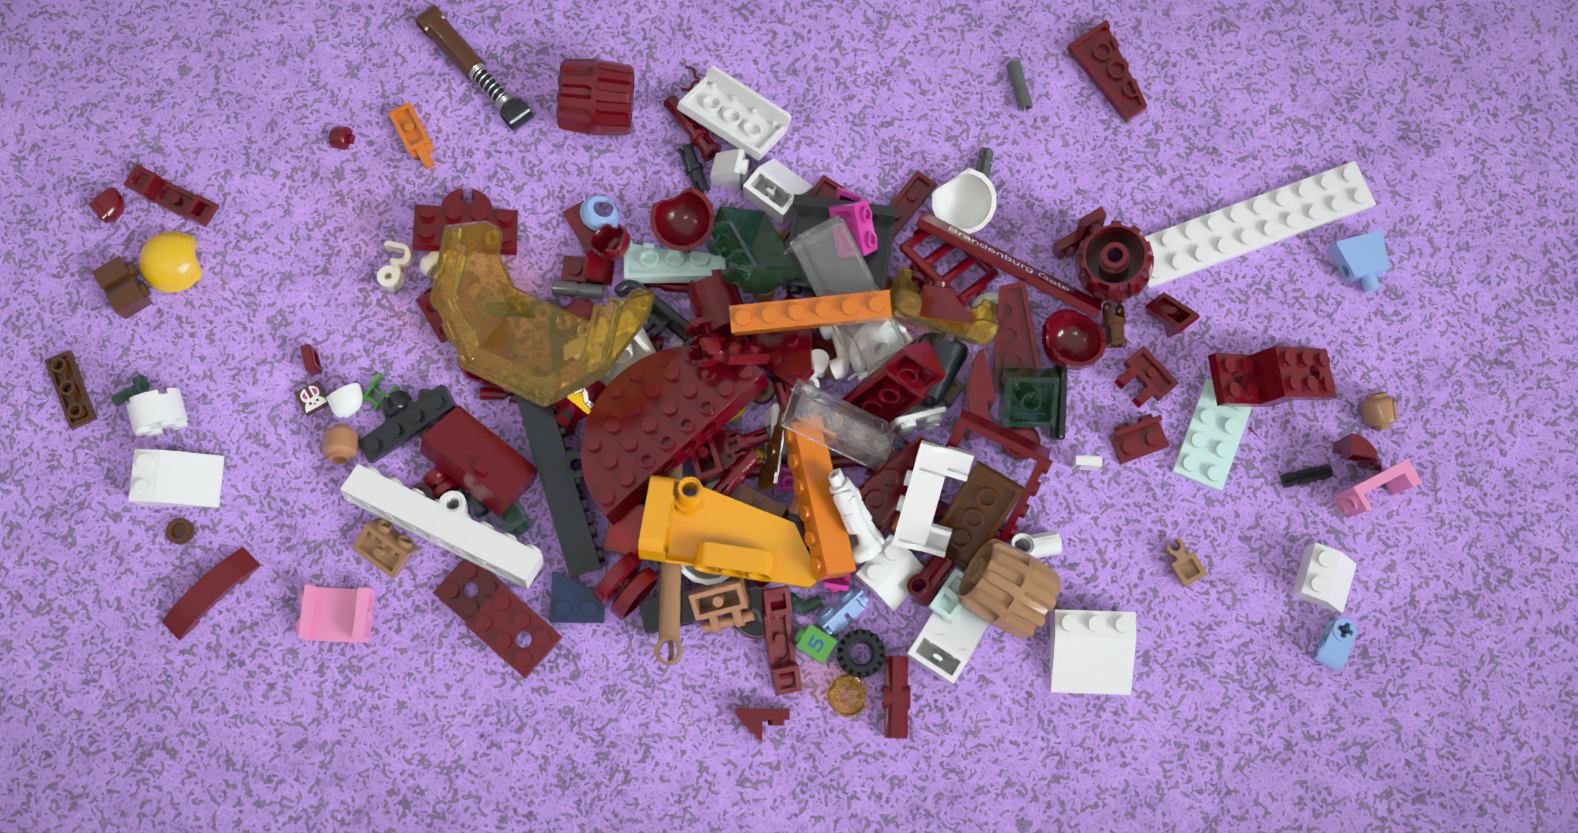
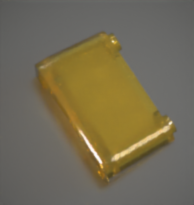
(907, 306)

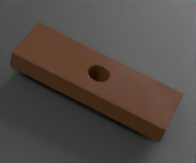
(76, 402)

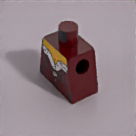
(578, 404)

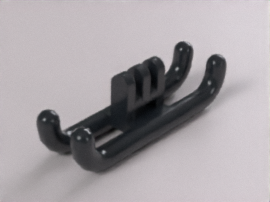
(661, 314)

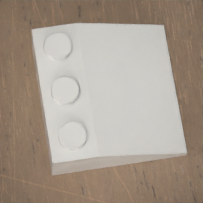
(1092, 651)

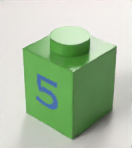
(815, 643)

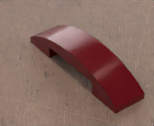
(170, 196)
(209, 591)
(779, 640)

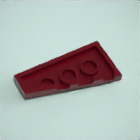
(1103, 63)
(1015, 336)
(884, 487)

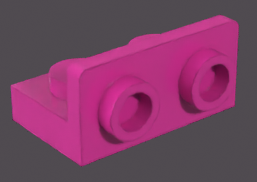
(859, 221)

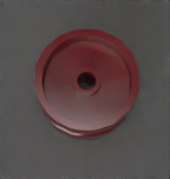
(626, 585)

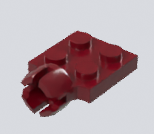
(725, 349)

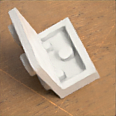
(918, 417)

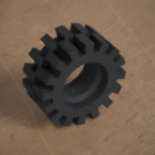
(877, 653)

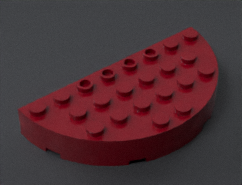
(656, 420)

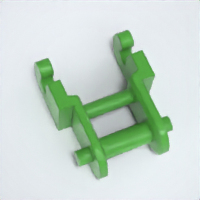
(367, 396)

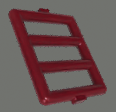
(924, 264)

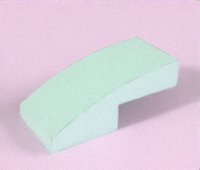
(946, 601)

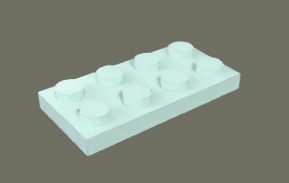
(1210, 440)

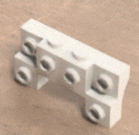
(922, 496)

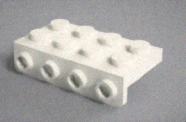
(735, 113)

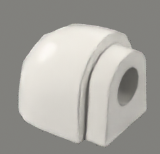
(346, 400)

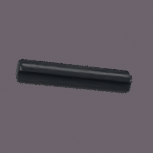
(1058, 431)

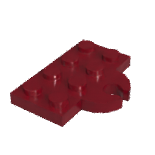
(431, 220)

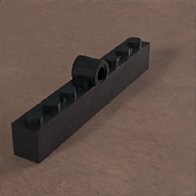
(562, 488)

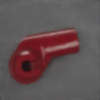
(491, 393)

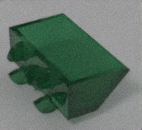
(751, 250)

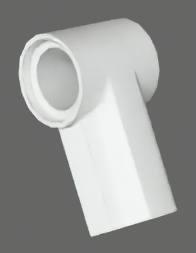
(1039, 544)

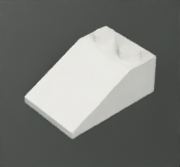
(176, 479)

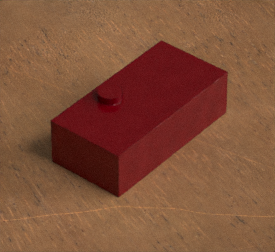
(478, 460)

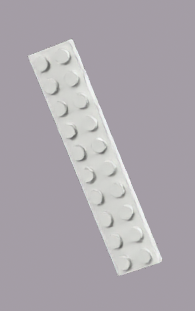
(1258, 222)

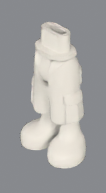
(855, 517)

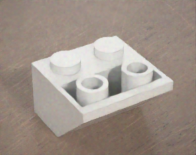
(774, 188)

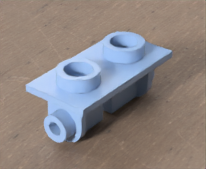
(849, 602)

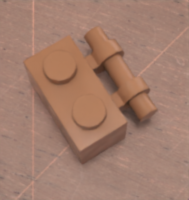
(721, 598)

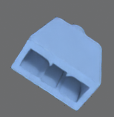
(1361, 259)

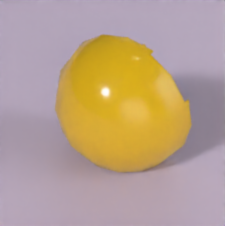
(170, 262)

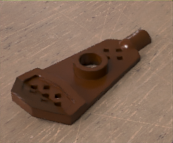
(770, 470)

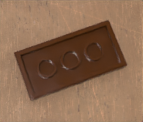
(978, 512)

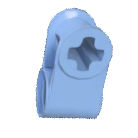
(1333, 646)

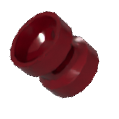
(439, 482)

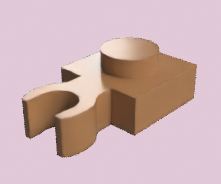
(1186, 566)

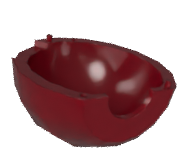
(683, 220)
(1072, 340)

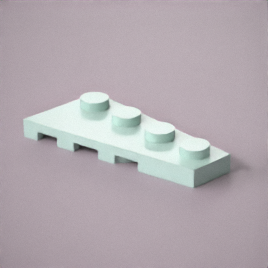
(660, 265)

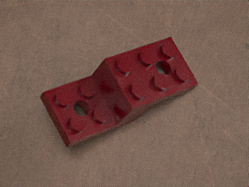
(1271, 376)
(498, 616)

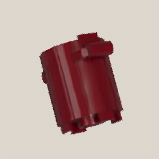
(710, 304)

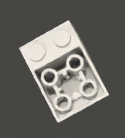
(947, 646)

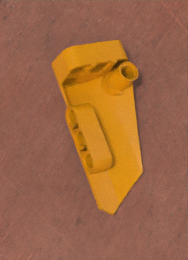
(720, 535)

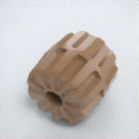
(1009, 588)

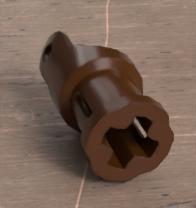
(1114, 325)

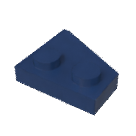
(573, 602)

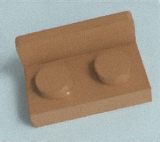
(385, 546)

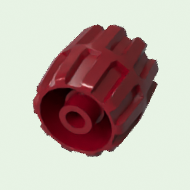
(595, 97)
(1114, 280)

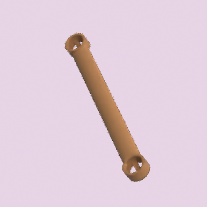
(670, 603)

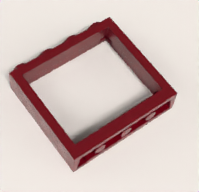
(1015, 442)

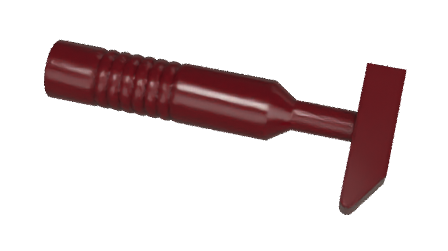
(670, 287)

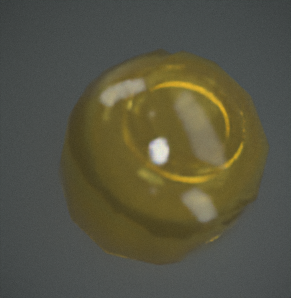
(851, 705)

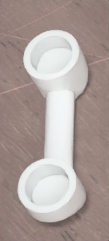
(839, 365)

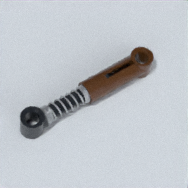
(436, 27)

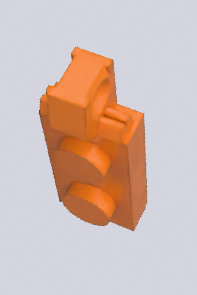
(412, 133)

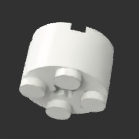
(155, 411)

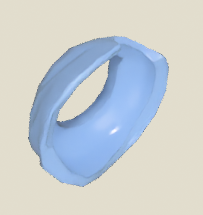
(593, 220)

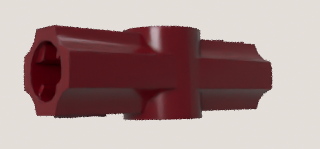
(896, 697)

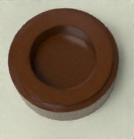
(180, 531)

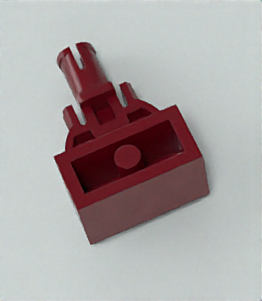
(722, 450)

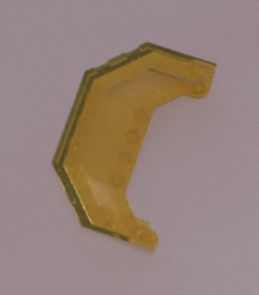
(518, 336)

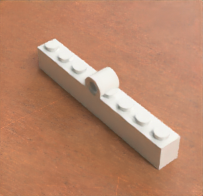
(442, 525)

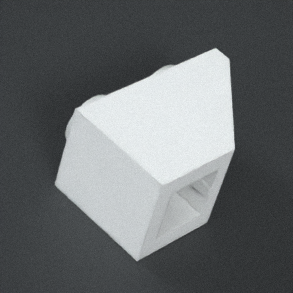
(730, 169)

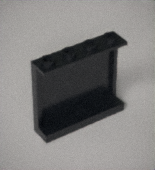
(812, 211)

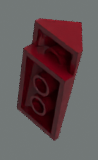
(898, 382)

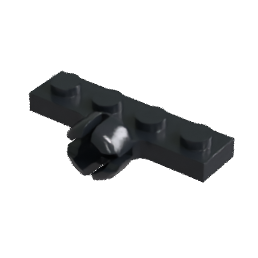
(405, 420)

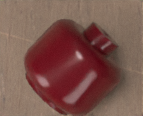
(341, 137)

